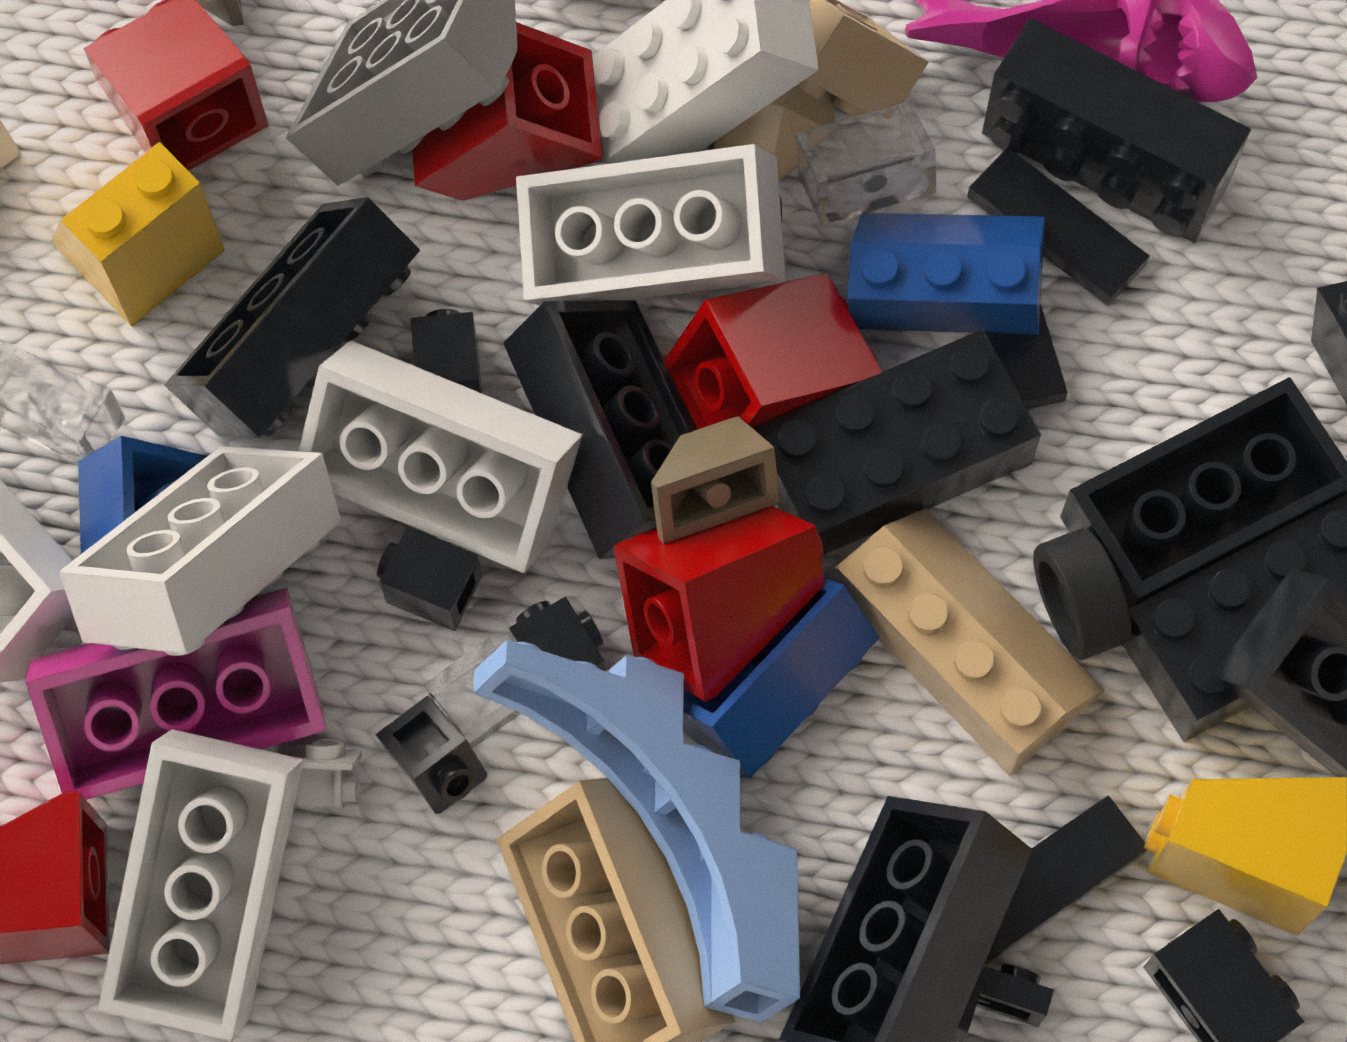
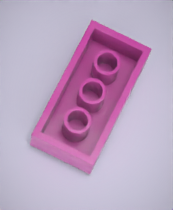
(110, 704)

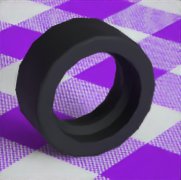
(1082, 593)

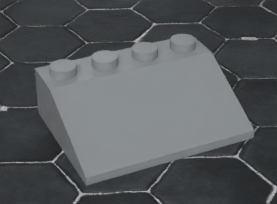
(402, 76)

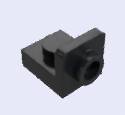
(433, 754)

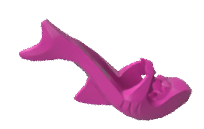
(1175, 42)

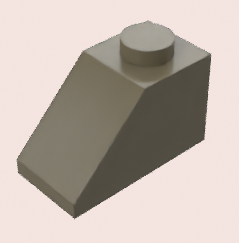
(713, 479)

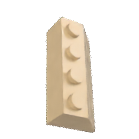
(966, 638)
(609, 920)

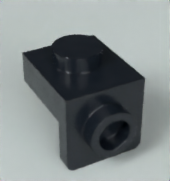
(1007, 992)

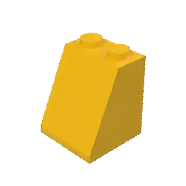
(141, 234)
(1255, 844)

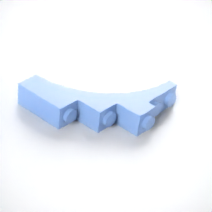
(733, 882)

